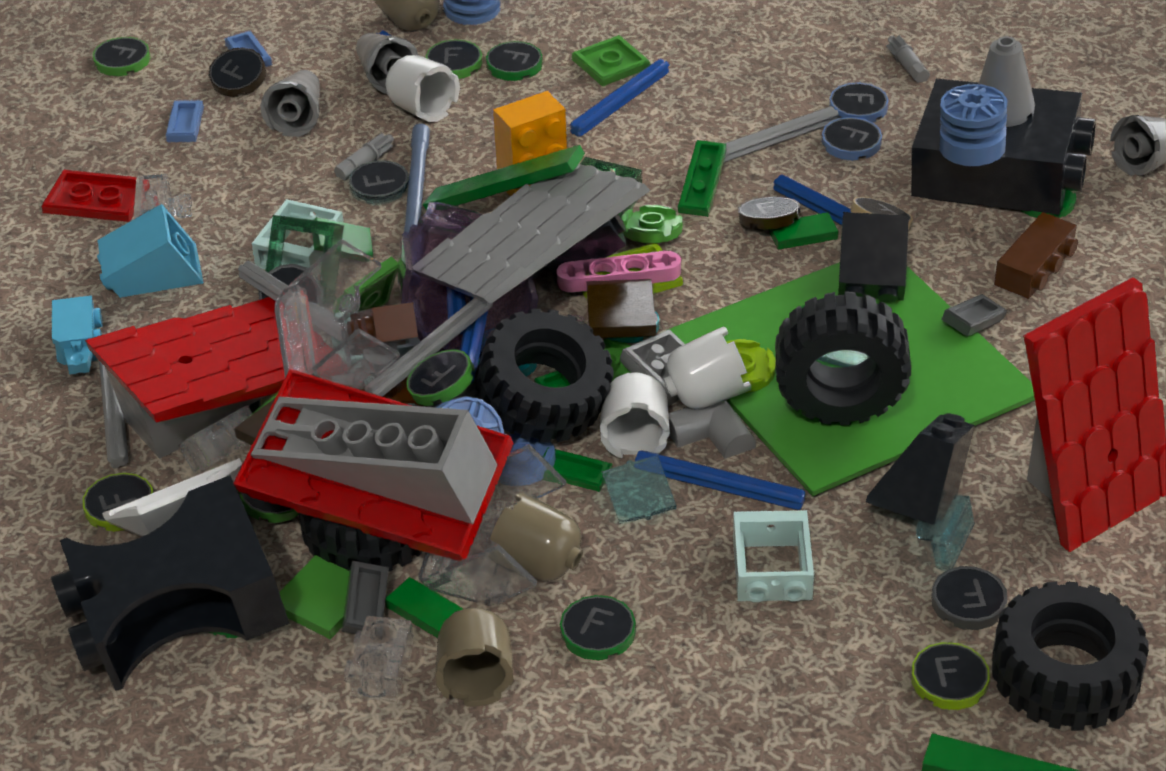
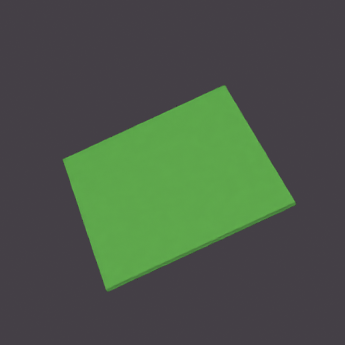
(946, 377)

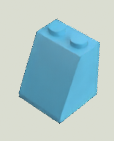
(148, 256)

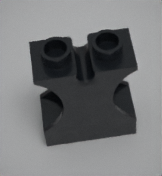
(177, 581)

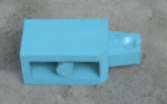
(72, 324)

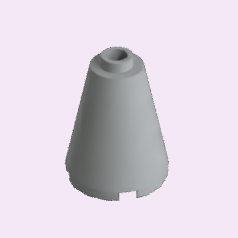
(379, 53)
(1008, 73)
(292, 104)
(1139, 144)

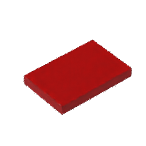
(92, 196)

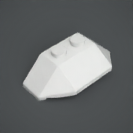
(155, 509)

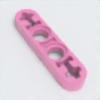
(664, 264)

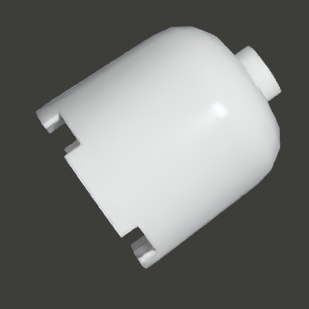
(422, 87)
(706, 371)
(635, 415)

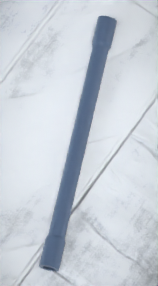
(419, 147)

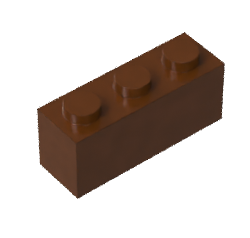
(1036, 255)
(386, 323)

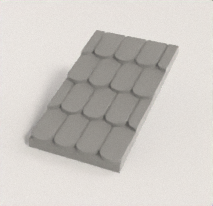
(528, 232)

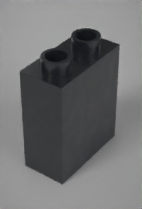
(1034, 172)

